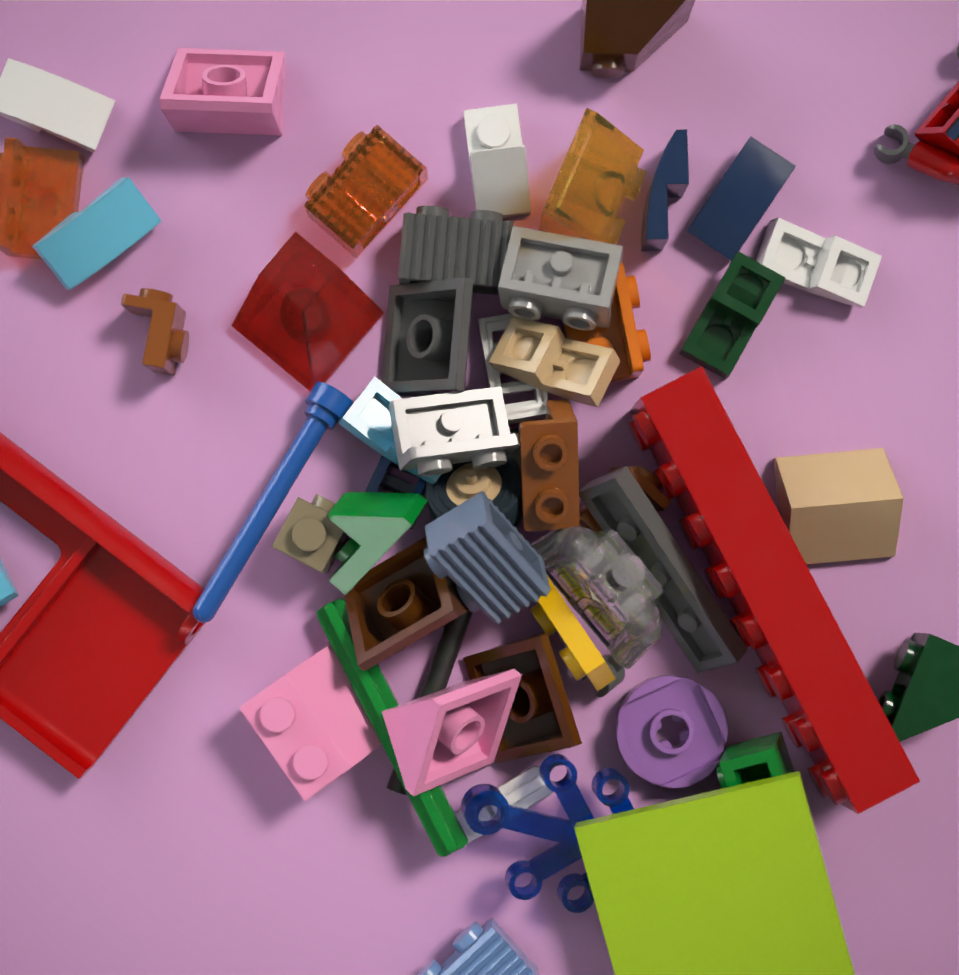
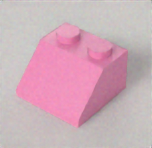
(312, 723)

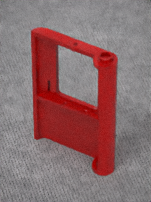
(93, 628)

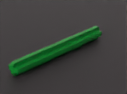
(376, 696)

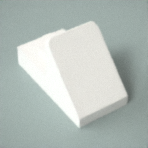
(497, 160)

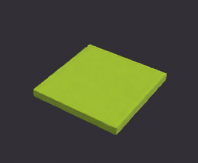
(716, 885)

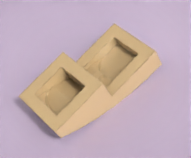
(550, 362)

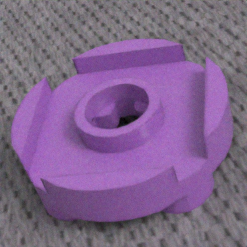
(700, 742)

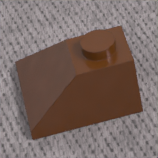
(626, 32)

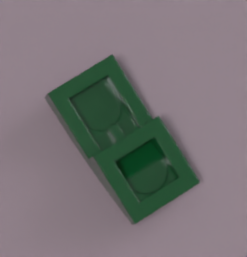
(732, 315)

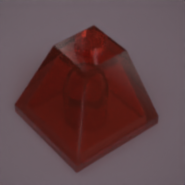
(306, 313)

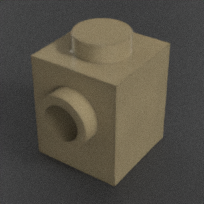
(310, 534)

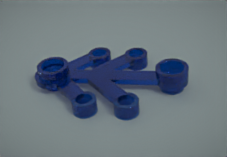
(547, 827)

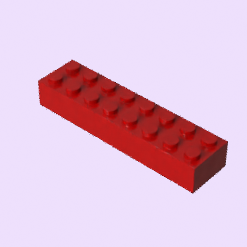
(771, 593)

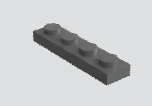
(686, 603)

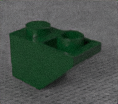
(925, 686)

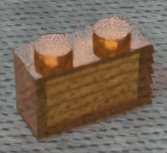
(364, 189)

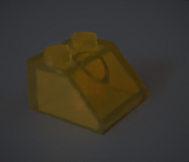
(593, 182)

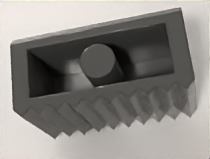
(454, 247)

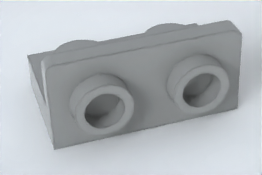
(559, 278)

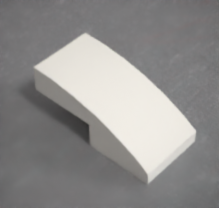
(53, 104)
(819, 264)

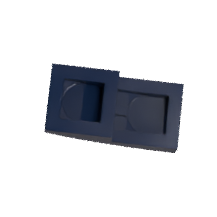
(668, 182)
(741, 198)

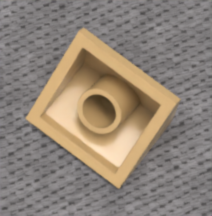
(840, 504)

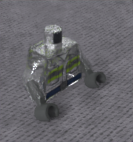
(607, 590)

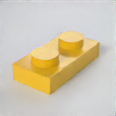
(580, 654)

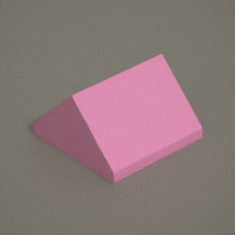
(225, 91)
(451, 730)

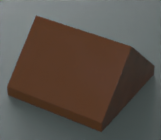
(399, 605)
(541, 710)

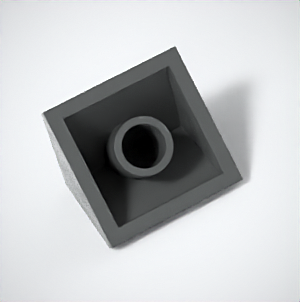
(427, 337)

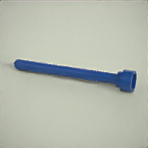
(324, 410)

